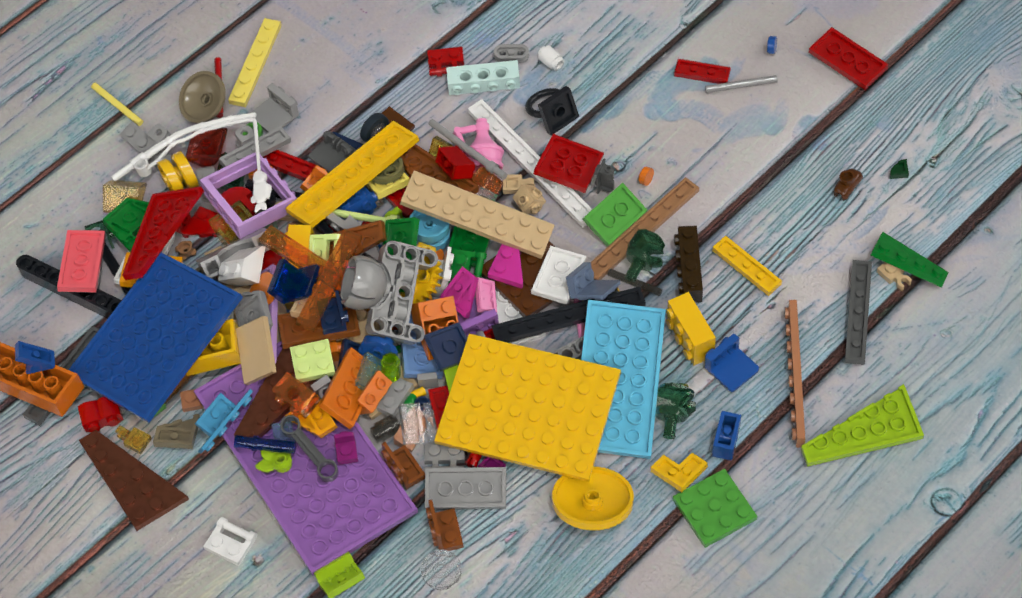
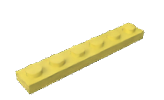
(254, 62)

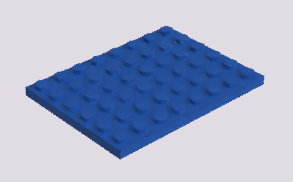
(155, 336)

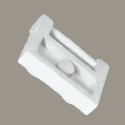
(227, 547)

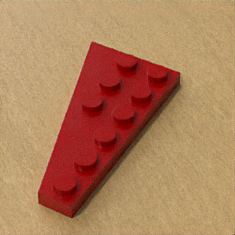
(160, 222)

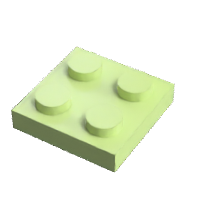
(312, 360)

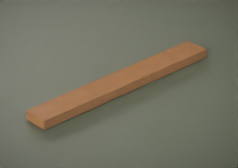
(650, 220)

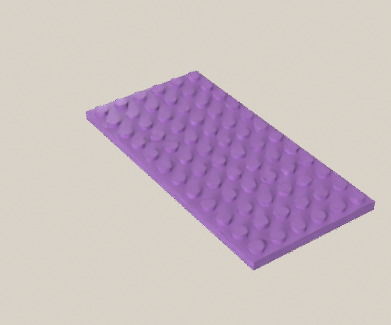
(318, 515)

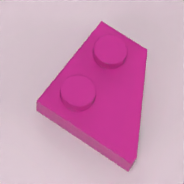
(507, 267)

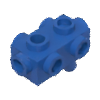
(360, 202)

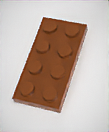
(295, 335)

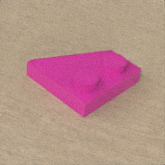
(463, 289)

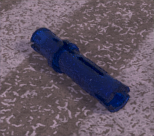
(256, 443)

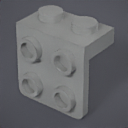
(276, 110)

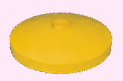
(593, 504)

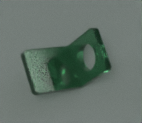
(102, 228)

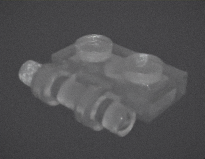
(412, 426)

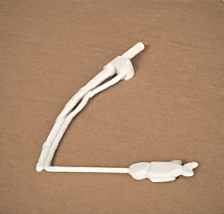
(140, 163)

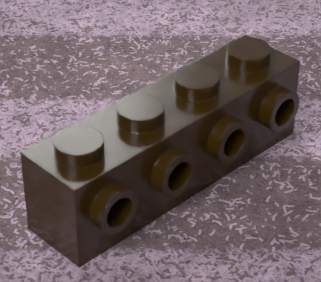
(689, 261)

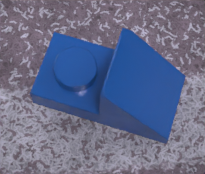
(34, 357)

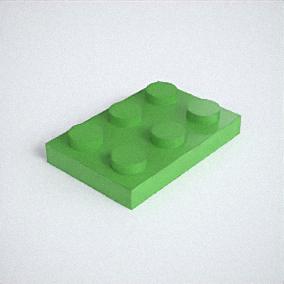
(614, 214)

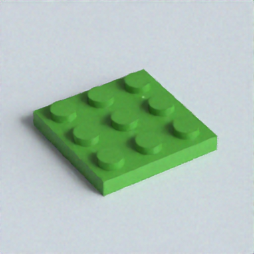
(714, 508)

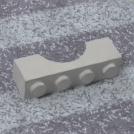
(210, 263)

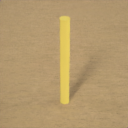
(117, 104)

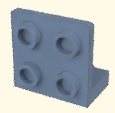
(583, 286)

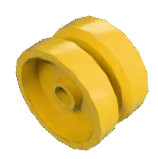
(180, 173)

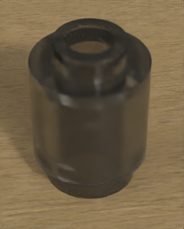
(385, 428)

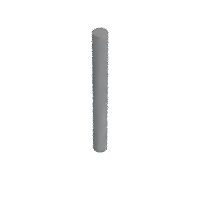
(740, 84)

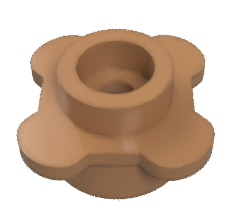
(185, 245)

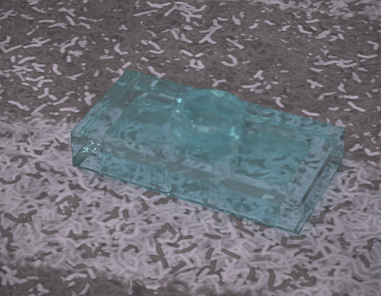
(368, 367)

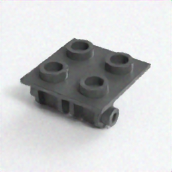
(331, 151)

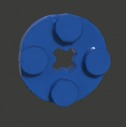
(377, 344)

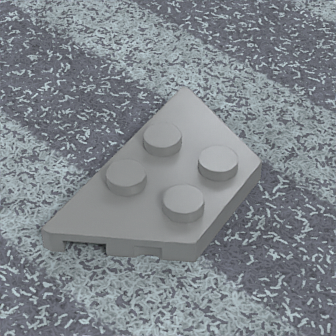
(252, 307)

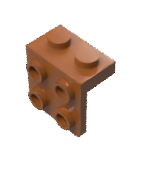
(403, 465)

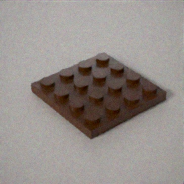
(522, 299)

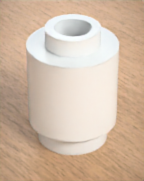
(551, 58)

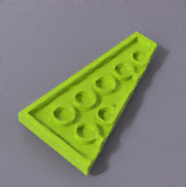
(875, 427)

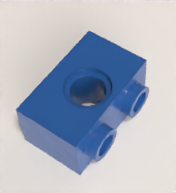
(726, 435)

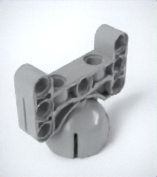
(377, 287)

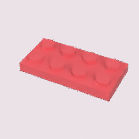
(81, 261)

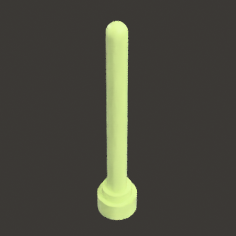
(363, 217)

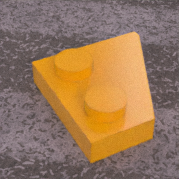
(317, 422)

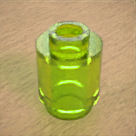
(391, 366)

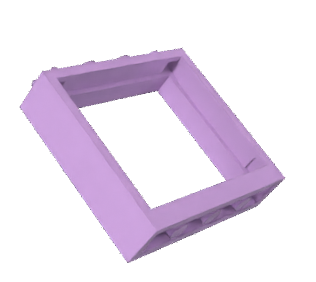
(234, 171)

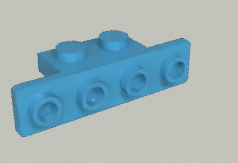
(218, 415)

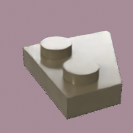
(177, 434)

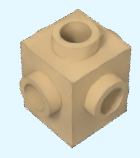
(529, 199)

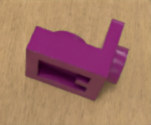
(346, 447)

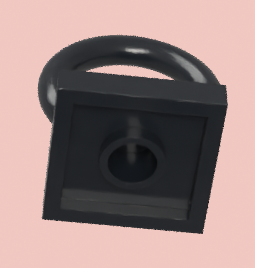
(555, 110)

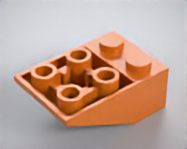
(434, 316)

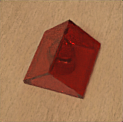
(206, 147)

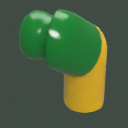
(415, 394)

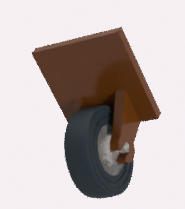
(378, 121)

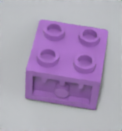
(478, 321)

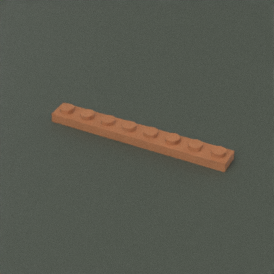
(795, 379)

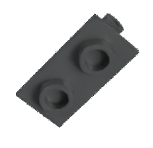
(604, 177)

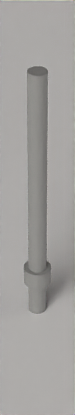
(491, 166)

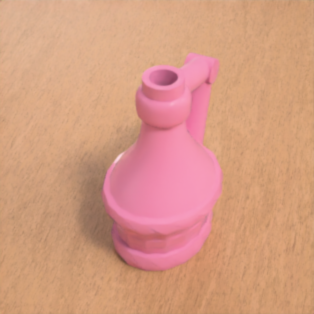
(482, 144)

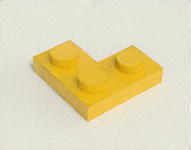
(681, 474)

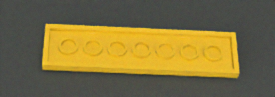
(352, 174)

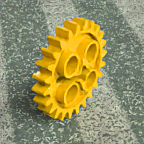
(427, 284)

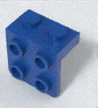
(730, 364)

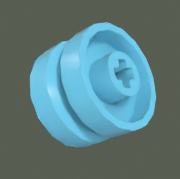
(432, 231)

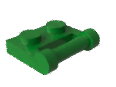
(464, 259)

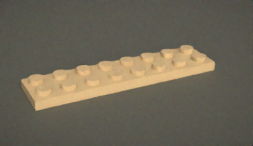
(477, 214)

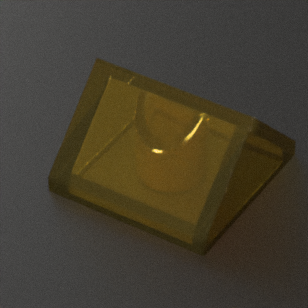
(118, 191)
(223, 230)

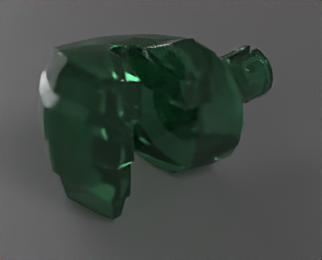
(639, 250)
(674, 406)

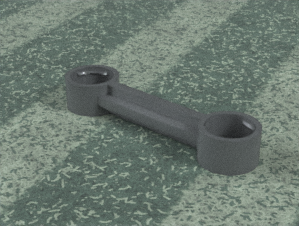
(309, 448)

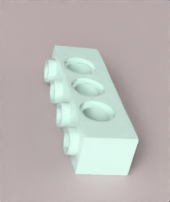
(483, 77)

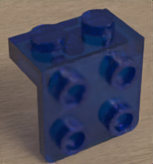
(292, 283)

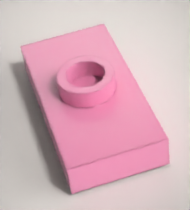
(485, 295)

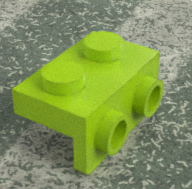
(339, 575)

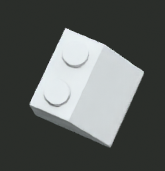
(242, 267)

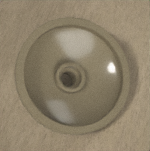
(202, 97)

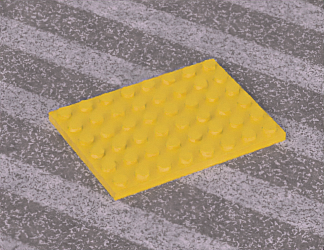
(528, 407)

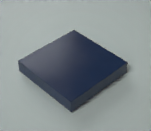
(447, 345)

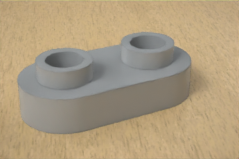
(511, 52)

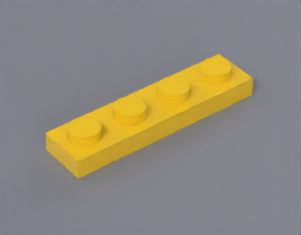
(747, 265)

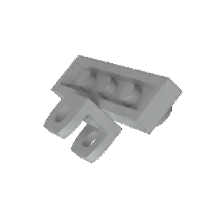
(143, 141)
(246, 144)

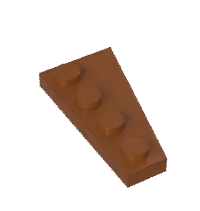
(372, 235)

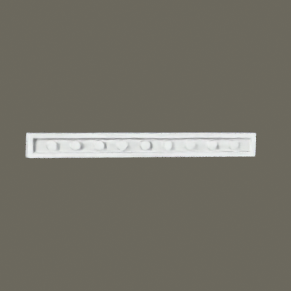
(528, 159)

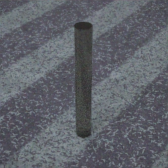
(643, 285)

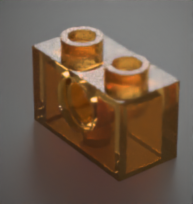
(289, 386)

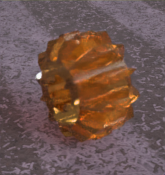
(487, 180)

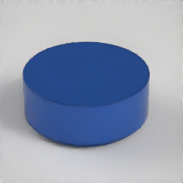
(772, 45)

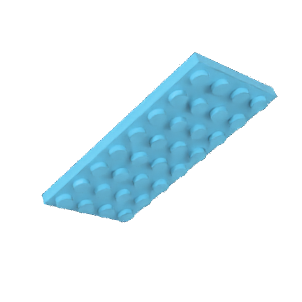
(630, 341)

